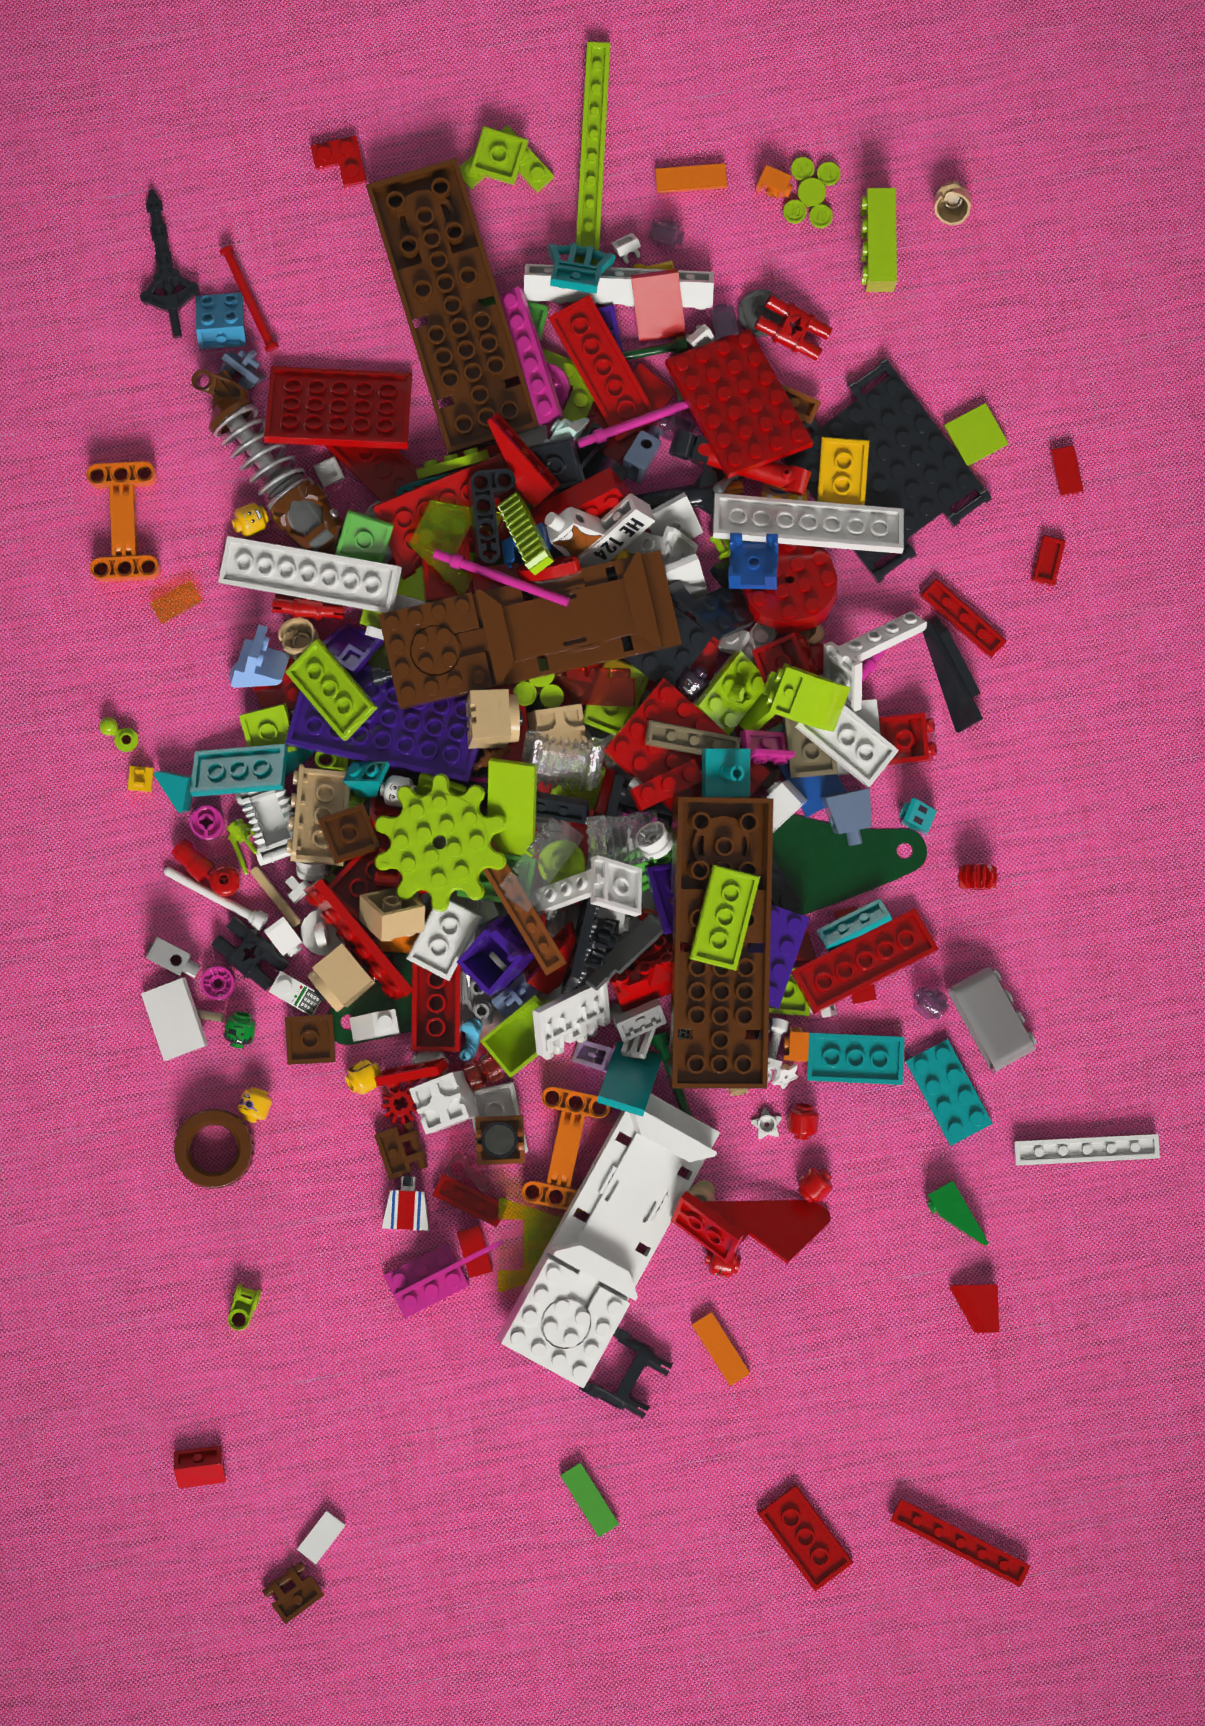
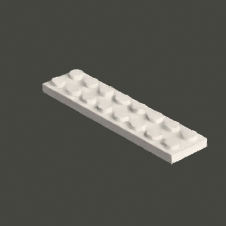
(809, 523)
(309, 575)

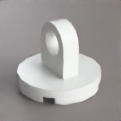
(318, 935)

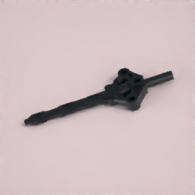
(166, 276)

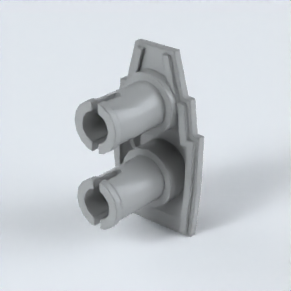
(478, 1001)

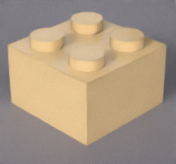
(390, 916)

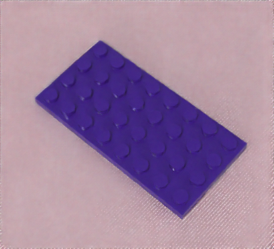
(414, 739)

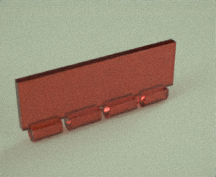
(598, 687)

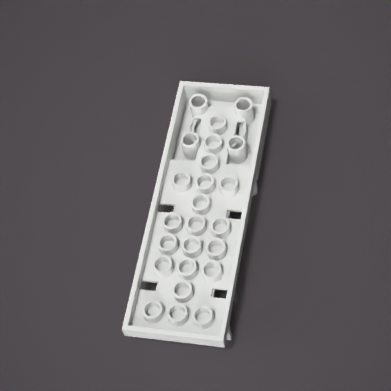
(593, 1266)

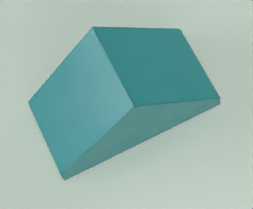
(176, 788)

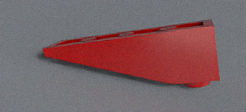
(531, 474)

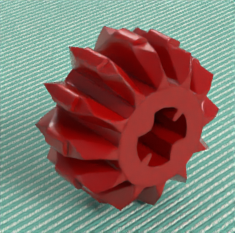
(977, 877)
(398, 1096)

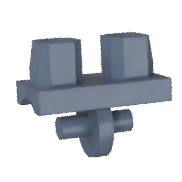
(234, 363)
(514, 997)

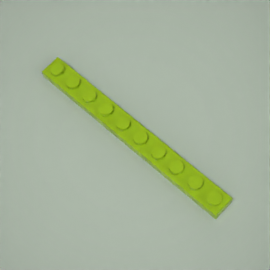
(593, 147)

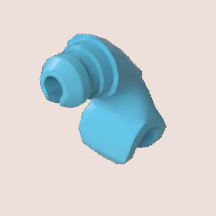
(472, 1038)

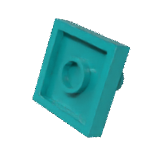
(725, 772)

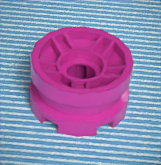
(214, 829)
(211, 976)

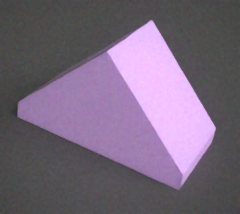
(593, 1055)

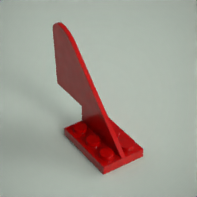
(778, 1225)

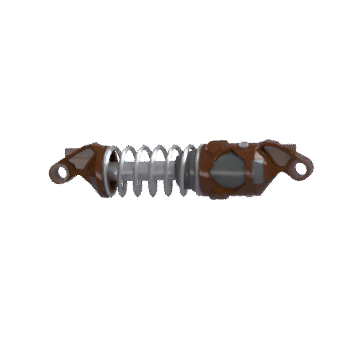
(295, 501)

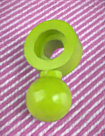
(109, 726)

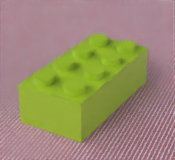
(880, 242)

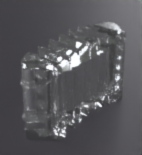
(564, 762)
(615, 836)

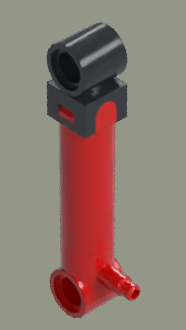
(697, 449)

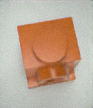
(775, 183)
(796, 1045)

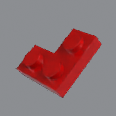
(344, 153)

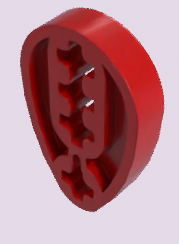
(560, 567)

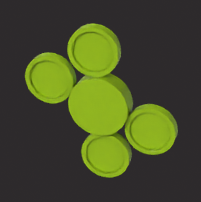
(811, 192)
(550, 696)

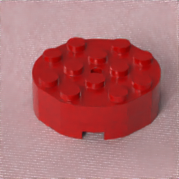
(803, 591)

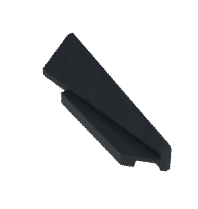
(953, 675)

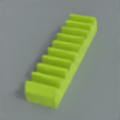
(525, 533)

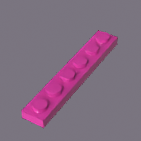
(531, 356)

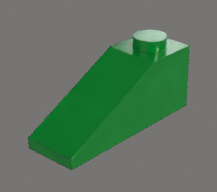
(952, 1208)

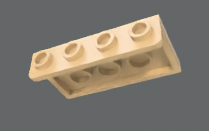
(317, 796)

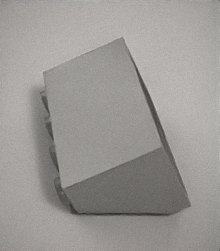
(992, 1019)

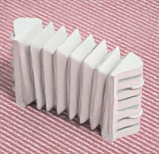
(270, 822)

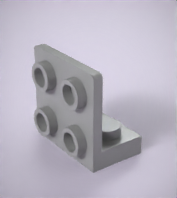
(637, 1020)

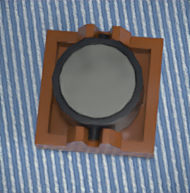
(500, 1140)

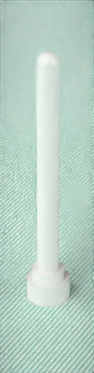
(255, 918)

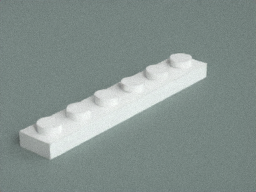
(1086, 1149)

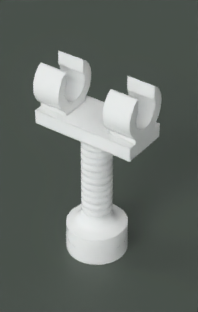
(778, 1027)

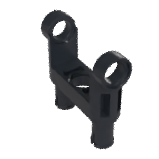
(622, 1398)

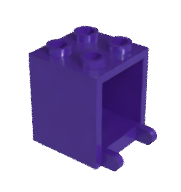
(508, 944)

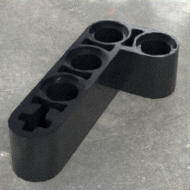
(487, 518)

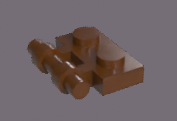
(394, 1154)
(298, 1598)

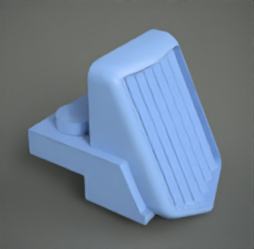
(258, 663)

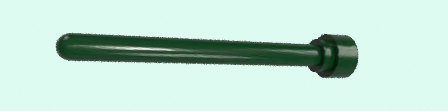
(676, 345)
(661, 1043)

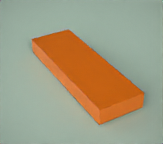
(691, 178)
(720, 1348)

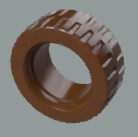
(187, 1135)

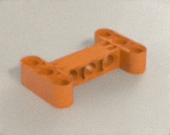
(123, 521)
(565, 1147)

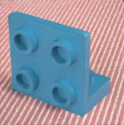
(220, 321)

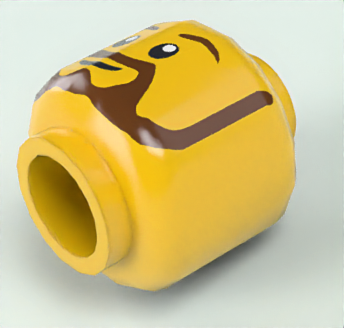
(361, 1076)

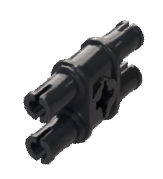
(237, 956)

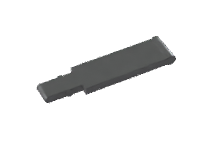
(627, 951)

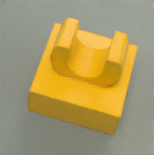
(140, 779)

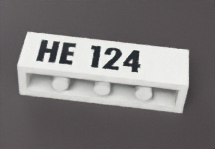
(620, 529)

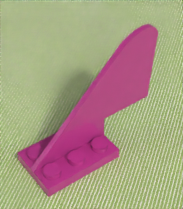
(430, 1278)

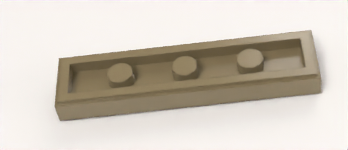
(686, 739)

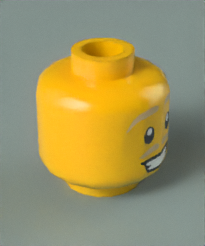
(250, 519)

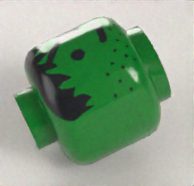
(239, 1029)

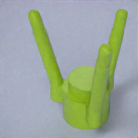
(240, 832)

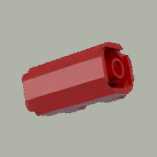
(648, 975)

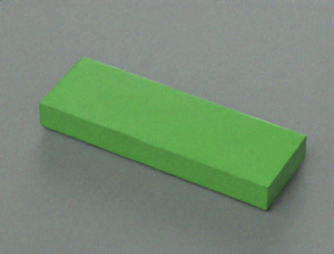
(589, 1499)

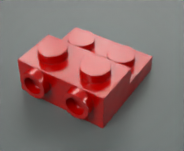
(788, 650)
(910, 736)

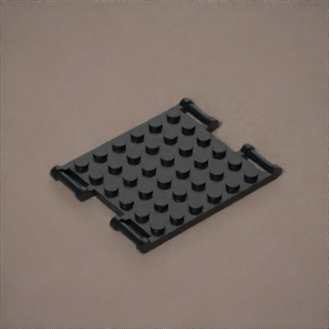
(907, 460)

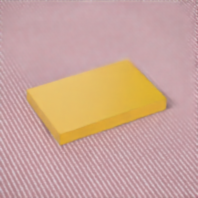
(843, 471)

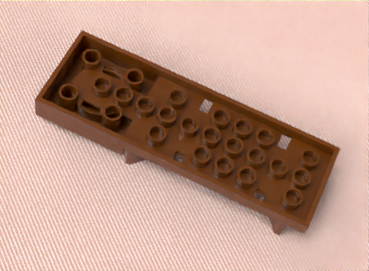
(444, 276)
(496, 636)
(707, 998)

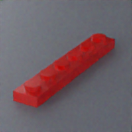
(960, 1542)

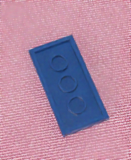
(811, 787)

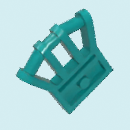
(576, 275)

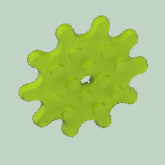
(462, 858)

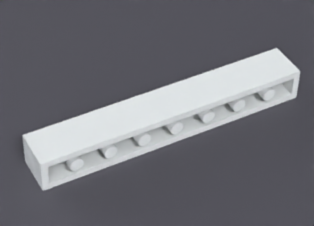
(616, 287)

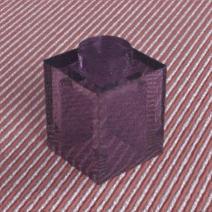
(723, 321)

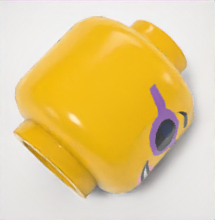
(254, 1104)

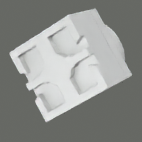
(444, 1102)

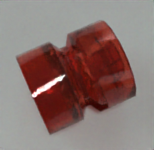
(482, 1071)

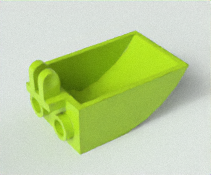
(805, 697)
(514, 1039)

